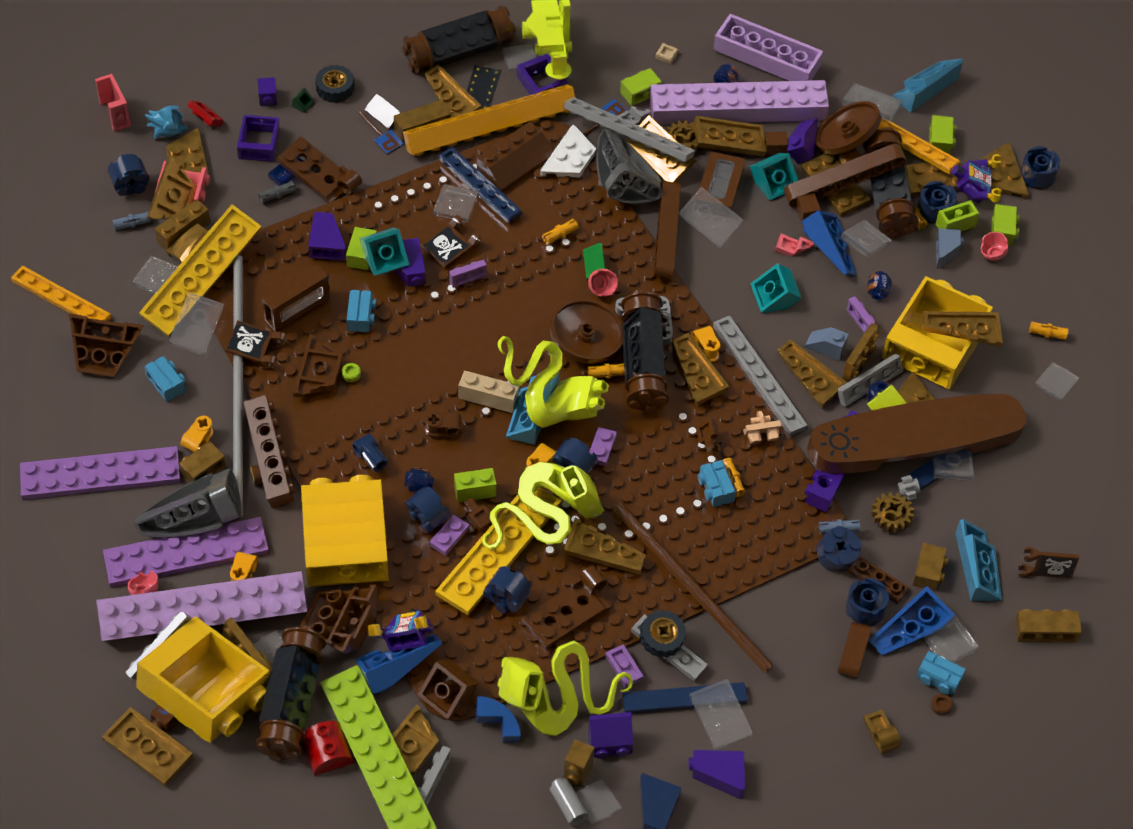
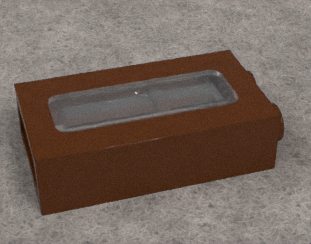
(723, 177)
(296, 297)

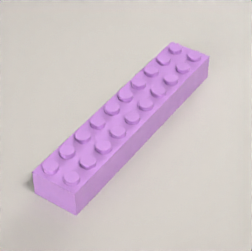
(740, 101)
(210, 603)

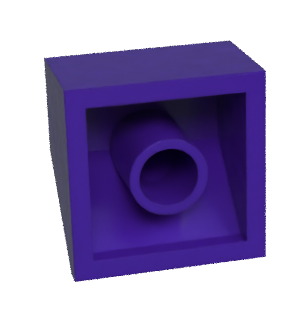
(611, 734)

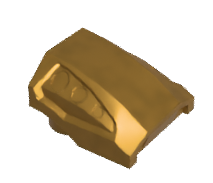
(186, 243)

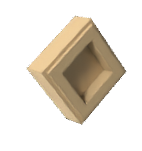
(666, 53)

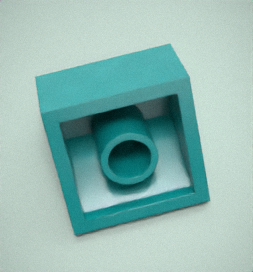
(774, 174)
(384, 251)
(776, 289)

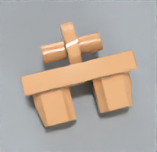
(754, 430)

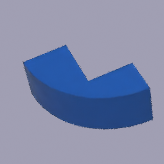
(492, 711)

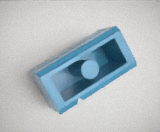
(360, 311)
(165, 378)
(717, 483)
(940, 673)

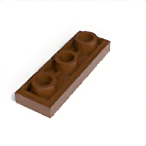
(864, 569)

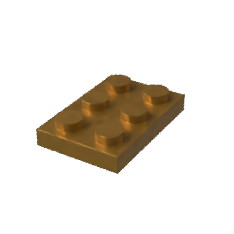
(858, 357)

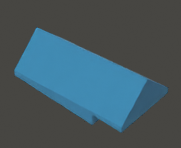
(928, 83)
(521, 426)
(978, 562)

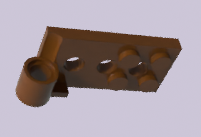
(344, 180)
(584, 587)

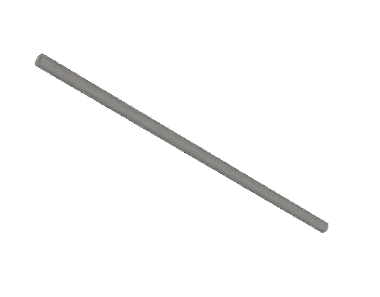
(238, 381)

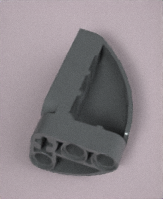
(625, 171)
(193, 508)

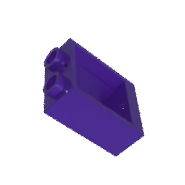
(534, 67)
(257, 151)

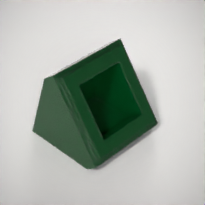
(302, 100)

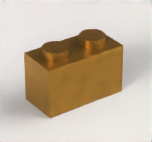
(202, 462)
(929, 567)
(578, 763)

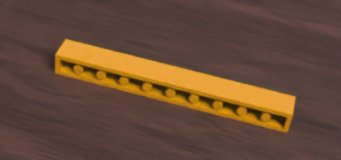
(487, 120)

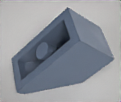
(947, 245)
(828, 342)

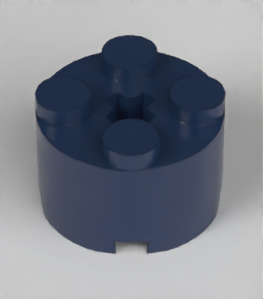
(1040, 167)
(128, 175)
(935, 197)
(575, 453)
(427, 509)
(839, 538)
(507, 589)
(867, 601)

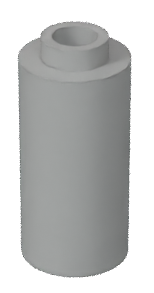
(568, 801)

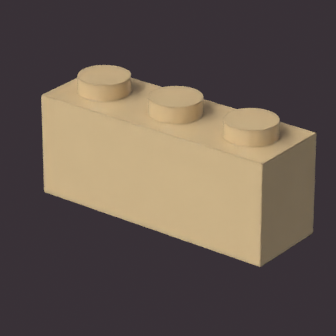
(488, 391)

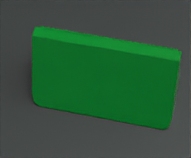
(593, 259)

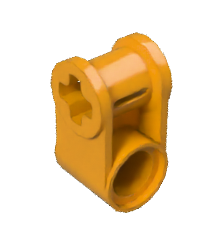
(707, 342)
(198, 434)
(541, 454)
(243, 566)

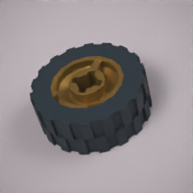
(334, 83)
(668, 643)

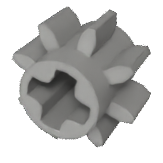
(909, 487)

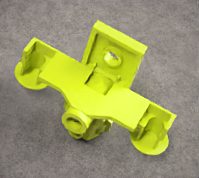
(552, 29)

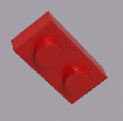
(201, 110)

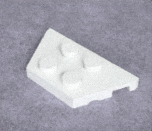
(570, 155)

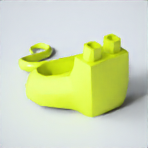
(572, 398)
(568, 483)
(525, 689)

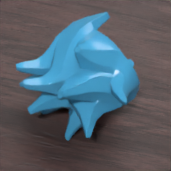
(166, 122)

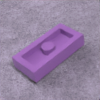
(468, 273)
(859, 314)
(603, 445)
(449, 535)
(622, 662)

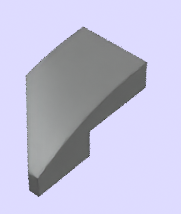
(634, 115)

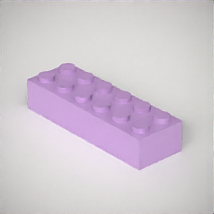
(767, 50)

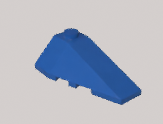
(826, 233)
(916, 620)
(387, 668)

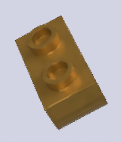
(883, 734)

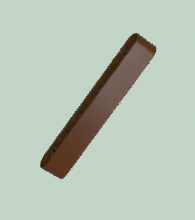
(847, 174)
(667, 230)

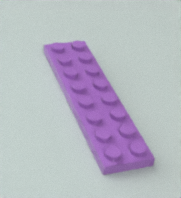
(99, 472)
(185, 553)

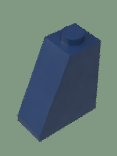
(657, 801)

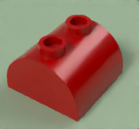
(327, 747)

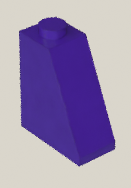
(325, 238)
(413, 273)
(719, 770)

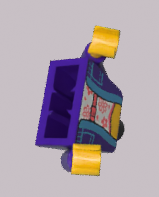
(975, 179)
(404, 631)

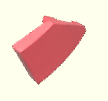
(791, 246)

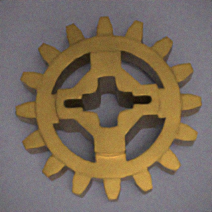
(683, 134)
(892, 512)

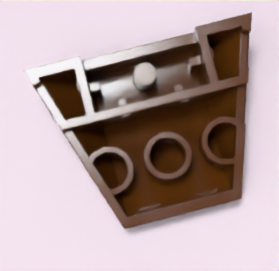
(101, 344)
(343, 616)

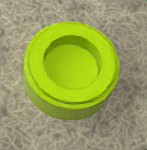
(351, 372)

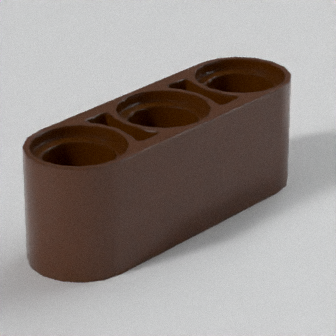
(854, 650)

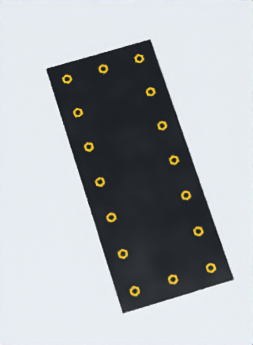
(483, 84)

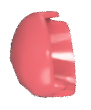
(994, 246)
(603, 282)
(143, 583)

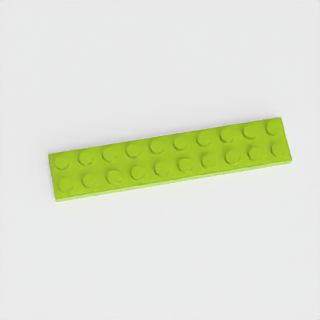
(376, 751)

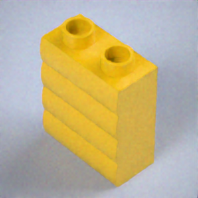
(927, 353)
(344, 531)
(203, 680)

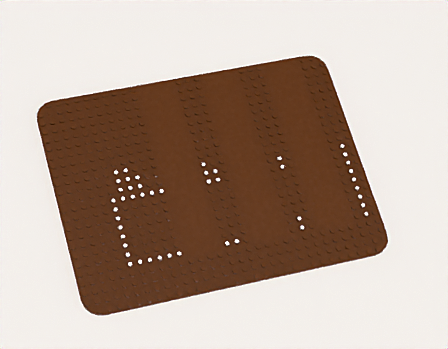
(414, 368)

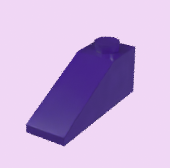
(802, 141)

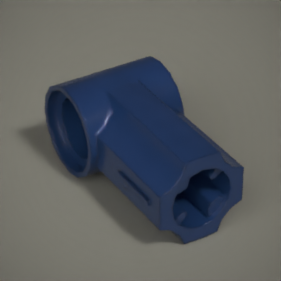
(368, 449)

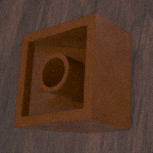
(447, 688)

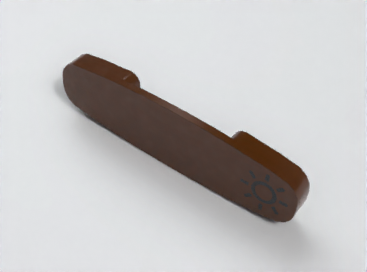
(915, 431)

